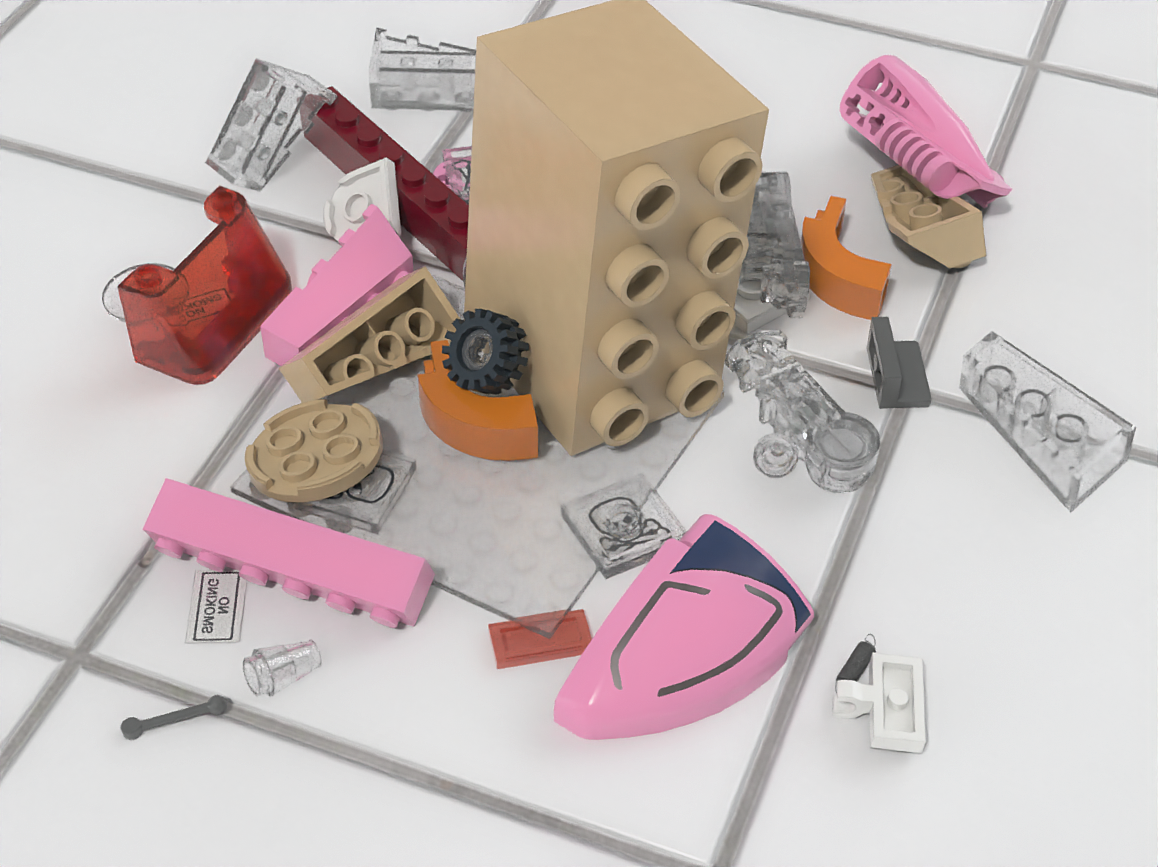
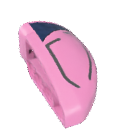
(685, 637)

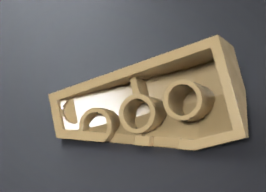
(937, 226)

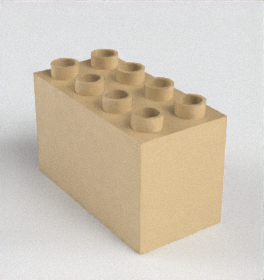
(610, 214)

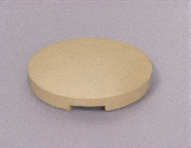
(314, 451)

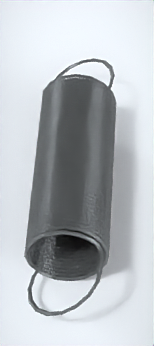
(857, 661)

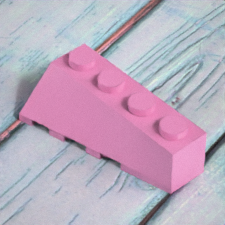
(358, 272)

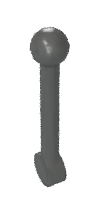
(133, 727)

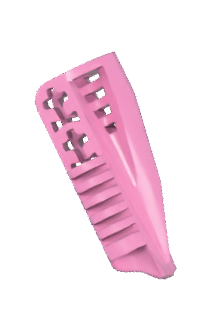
(919, 131)

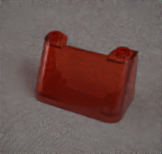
(212, 302)

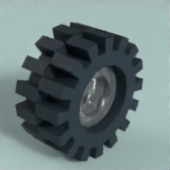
(498, 365)

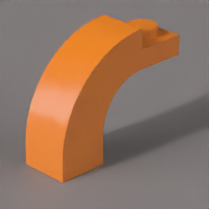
(838, 275)
(475, 423)

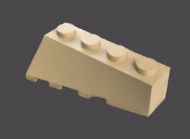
(375, 338)

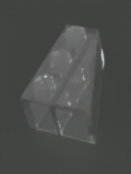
(420, 75)
(264, 123)

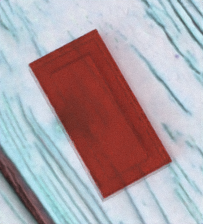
(520, 646)

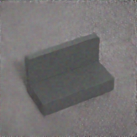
(896, 368)

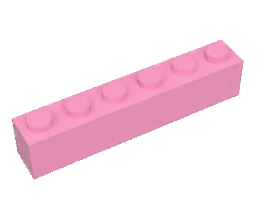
(289, 552)

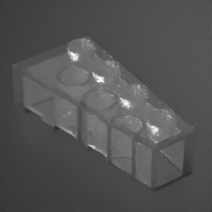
(1046, 419)

